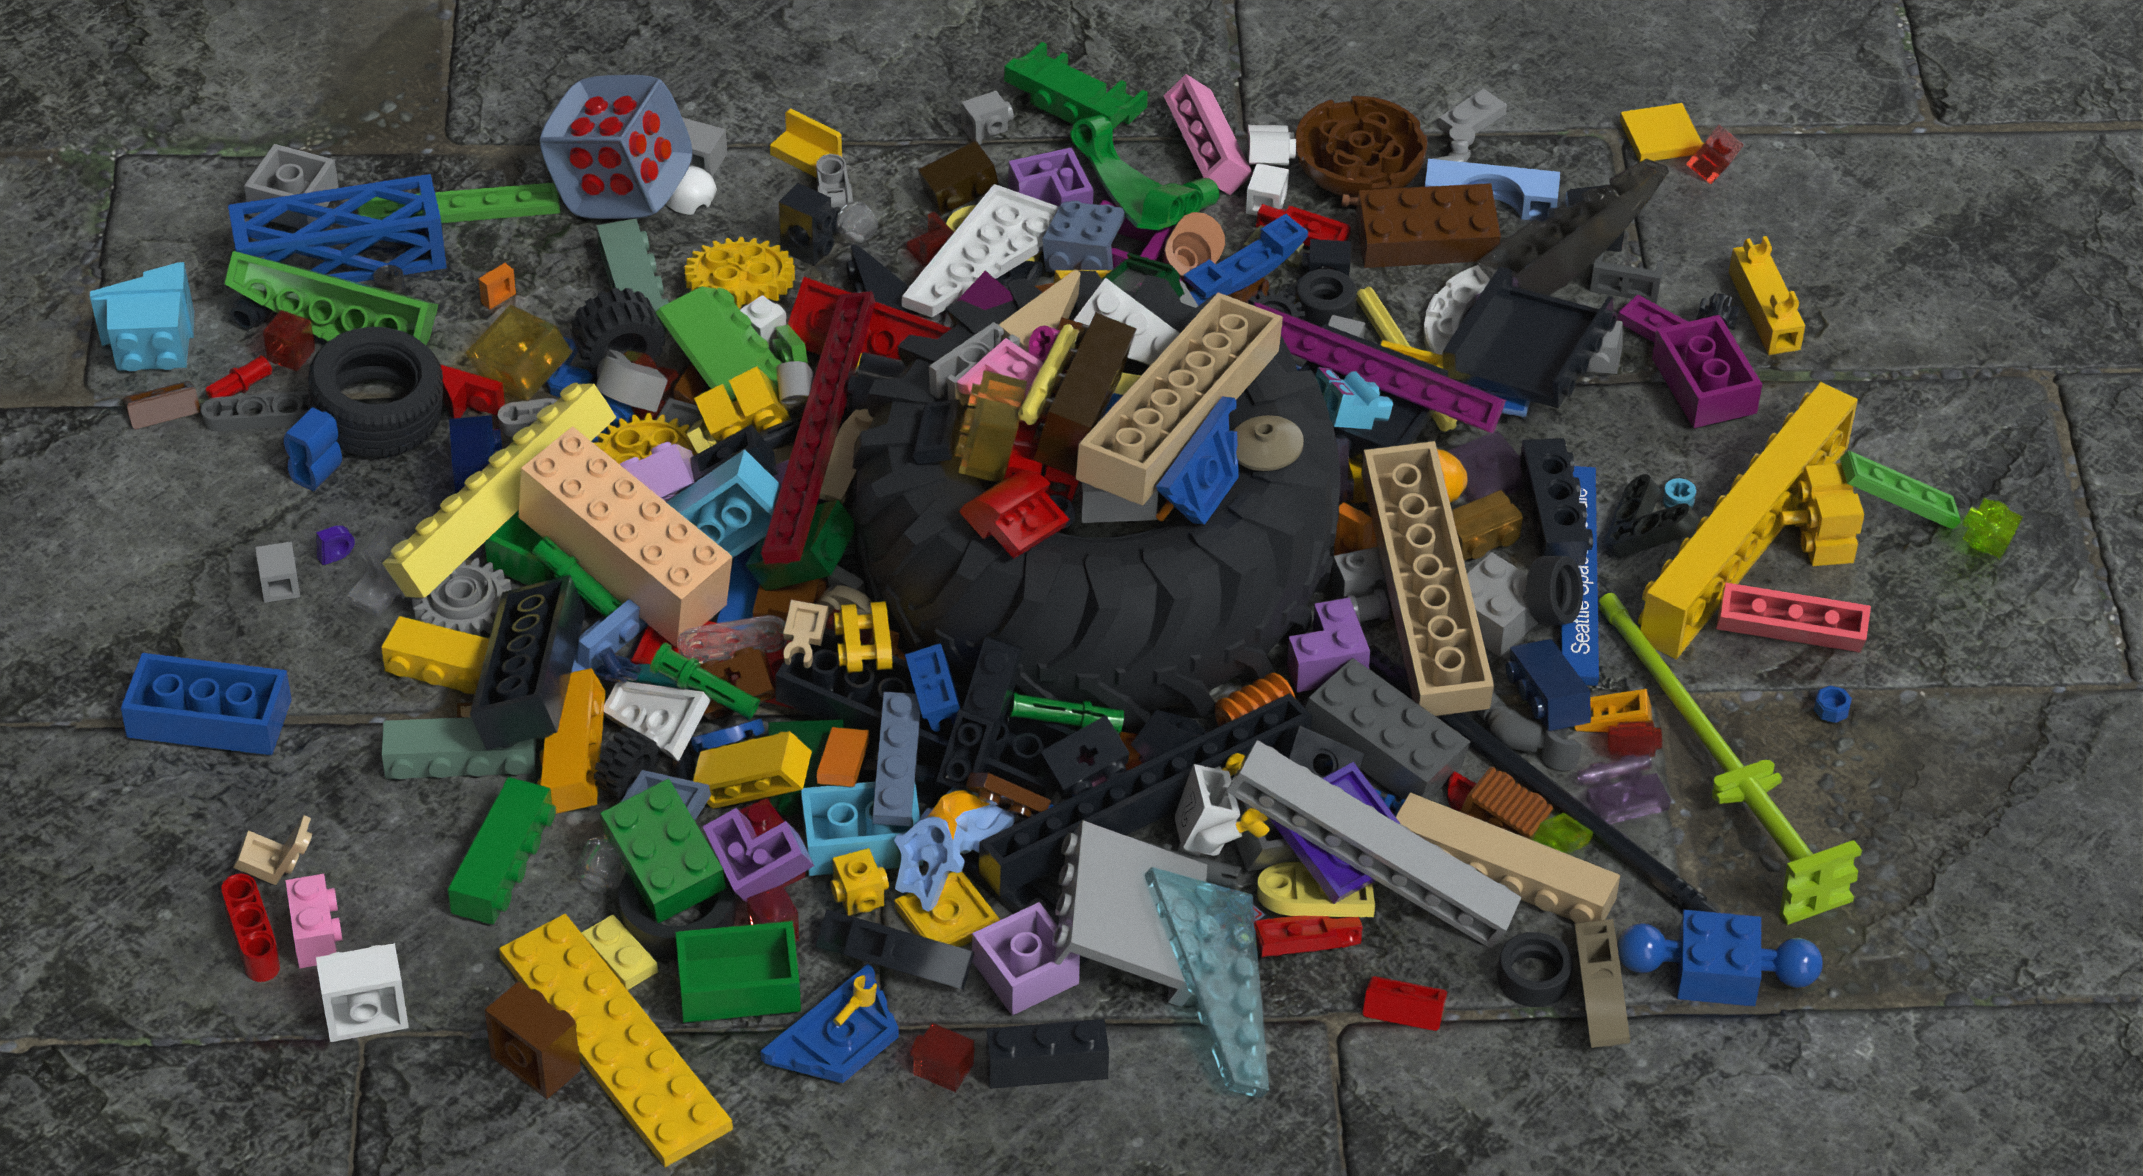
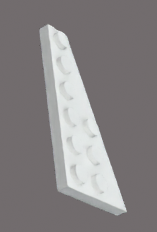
(993, 238)

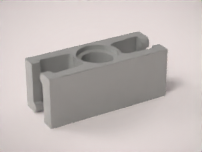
(956, 363)

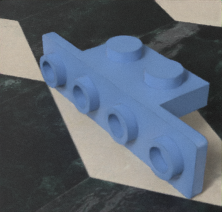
(609, 632)

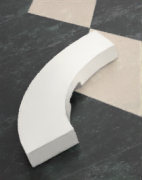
(1450, 305)

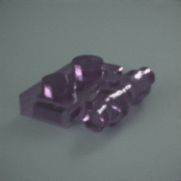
(1628, 798)

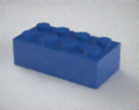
(206, 704)

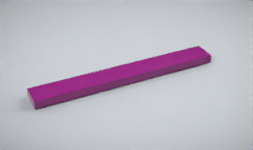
(1390, 373)

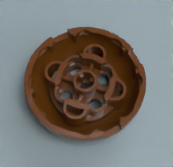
(1362, 141)

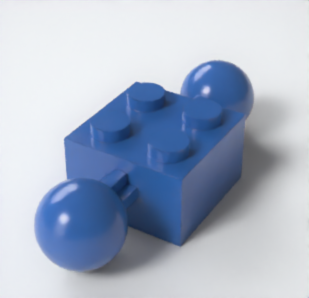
(1719, 957)

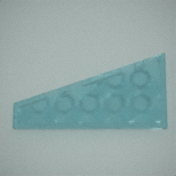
(1220, 965)

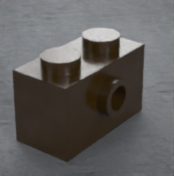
(958, 177)

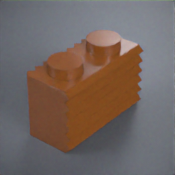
(1506, 804)

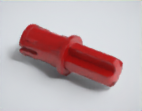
(240, 378)

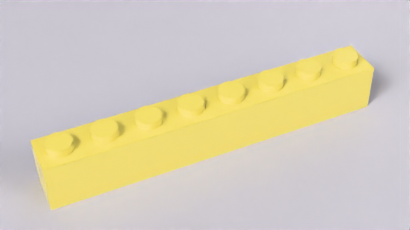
(490, 494)

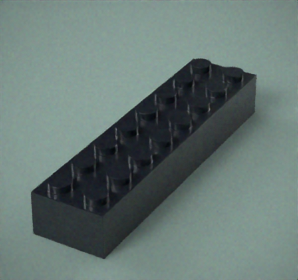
(857, 699)

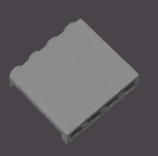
(1112, 911)

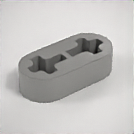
(523, 411)

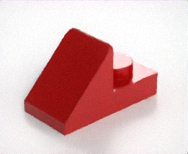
(470, 390)

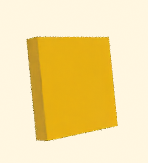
(1660, 132)
(954, 918)

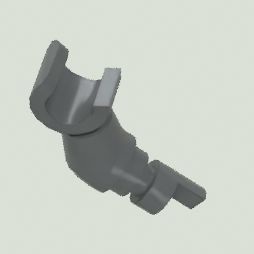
(1527, 735)

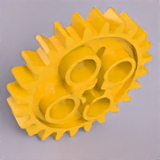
(742, 269)
(640, 436)

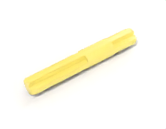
(1047, 375)

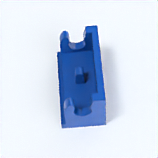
(933, 685)

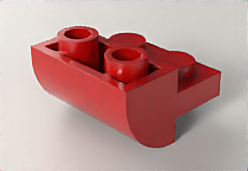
(1016, 512)

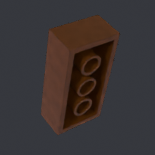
(1426, 225)

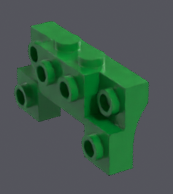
(1069, 91)

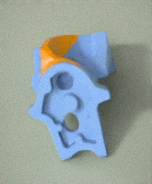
(939, 838)

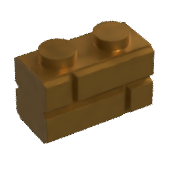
(1487, 524)

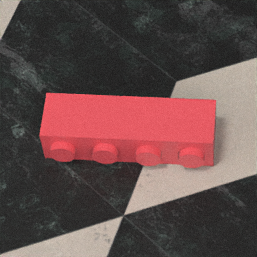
(1793, 617)

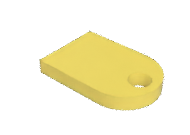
(1293, 891)

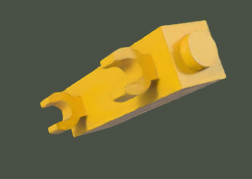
(1767, 297)

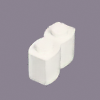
(1270, 145)

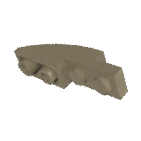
(1602, 983)

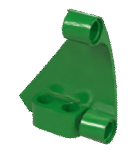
(1142, 199)

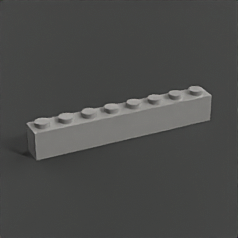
(1374, 844)

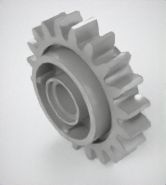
(465, 599)

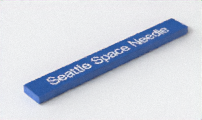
(1580, 638)

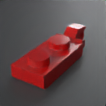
(1316, 225)
(1306, 934)

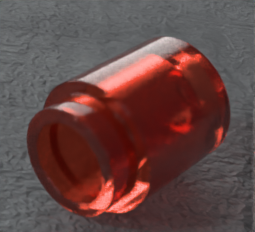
(1634, 738)

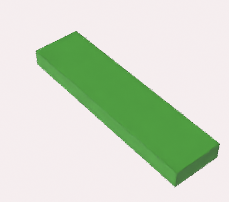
(1900, 489)

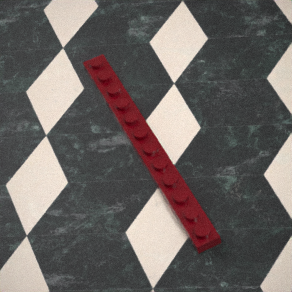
(818, 429)

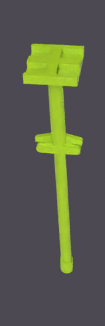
(1811, 880)

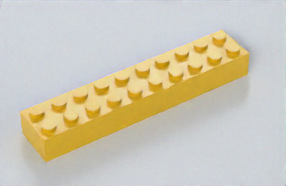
(1744, 520)

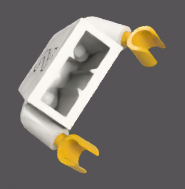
(1210, 815)

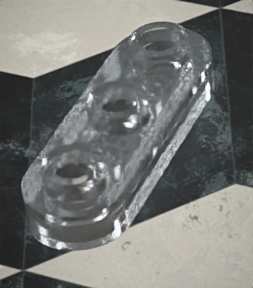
(723, 639)

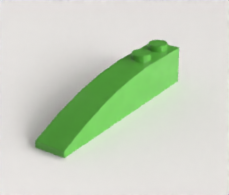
(326, 300)

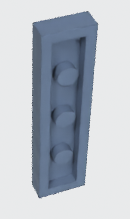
(897, 759)

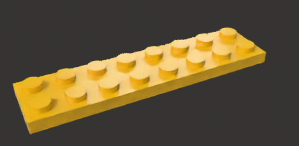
(619, 1041)

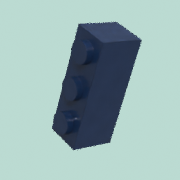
(1549, 685)

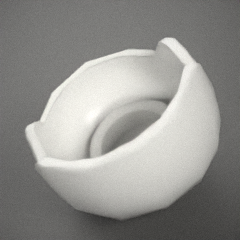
(694, 190)

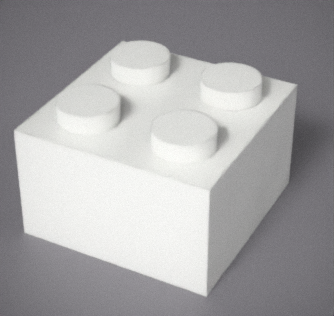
(362, 992)

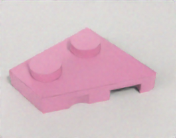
(1005, 360)

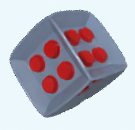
(616, 147)

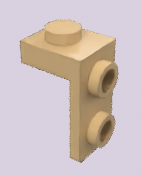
(271, 859)

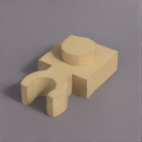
(804, 627)

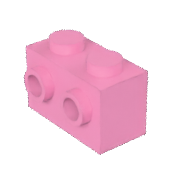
(311, 918)

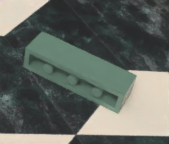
(627, 261)
(448, 749)

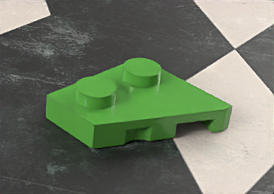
(788, 345)

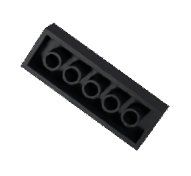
(528, 663)

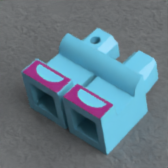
(1352, 400)

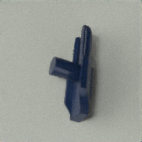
(616, 667)

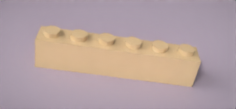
(1526, 867)

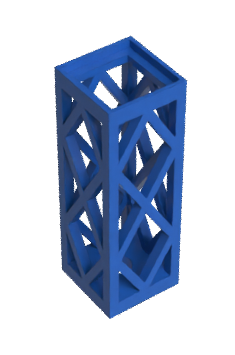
(361, 230)

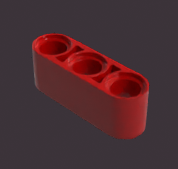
(250, 927)

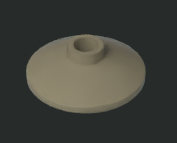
(1268, 443)

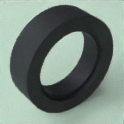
(661, 939)

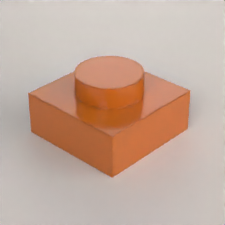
(497, 286)

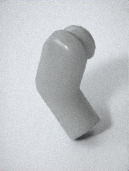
(1459, 151)

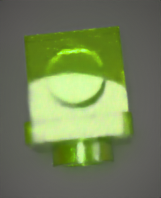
(1563, 834)

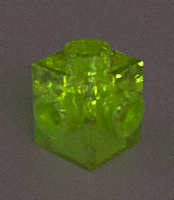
(1990, 527)

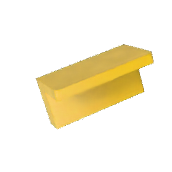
(805, 142)

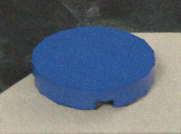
(727, 735)

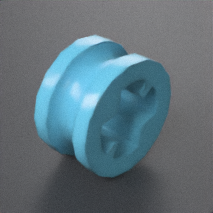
(1680, 487)

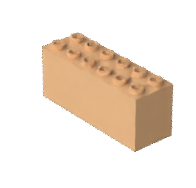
(624, 535)

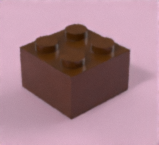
(533, 1039)

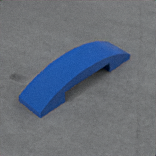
(1251, 263)

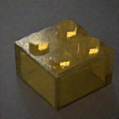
(519, 352)
(990, 426)

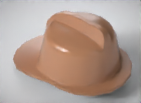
(1194, 242)

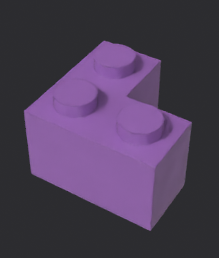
(1051, 177)
(1333, 643)
(756, 862)

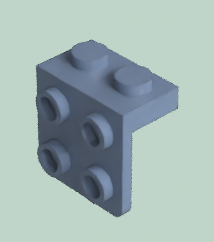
(1081, 237)

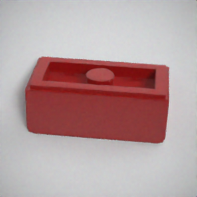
(1404, 1003)

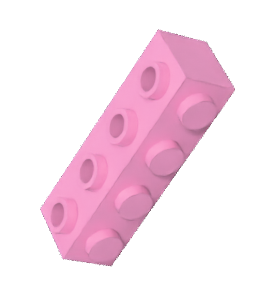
(1208, 134)

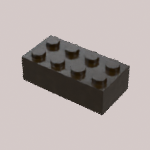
(1082, 391)

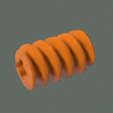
(1251, 698)

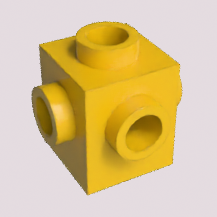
(858, 882)

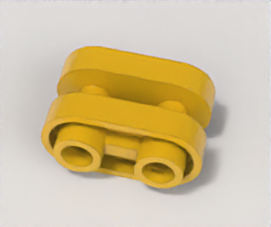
(851, 651)

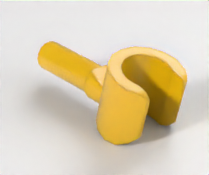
(860, 998)

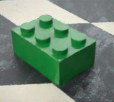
(512, 549)
(663, 850)
(738, 971)

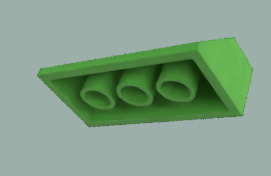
(717, 337)

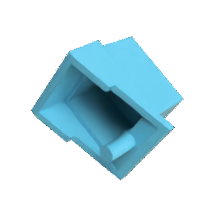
(147, 319)

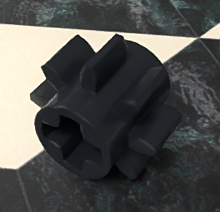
(1719, 305)

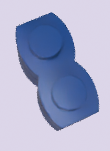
(313, 449)

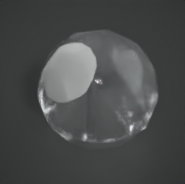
(856, 222)

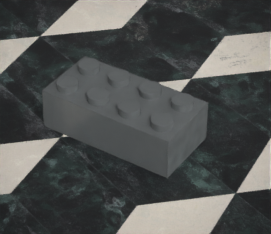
(1400, 739)

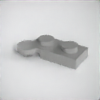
(1472, 116)

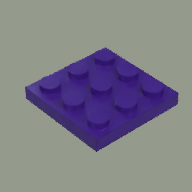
(1330, 872)

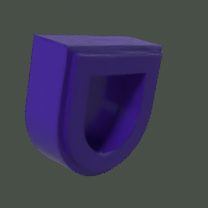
(333, 544)

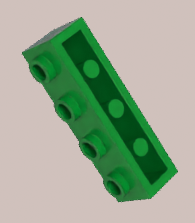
(501, 851)

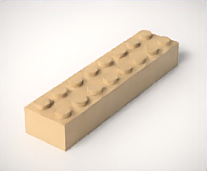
(1173, 397)
(1427, 579)

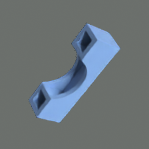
(1524, 189)

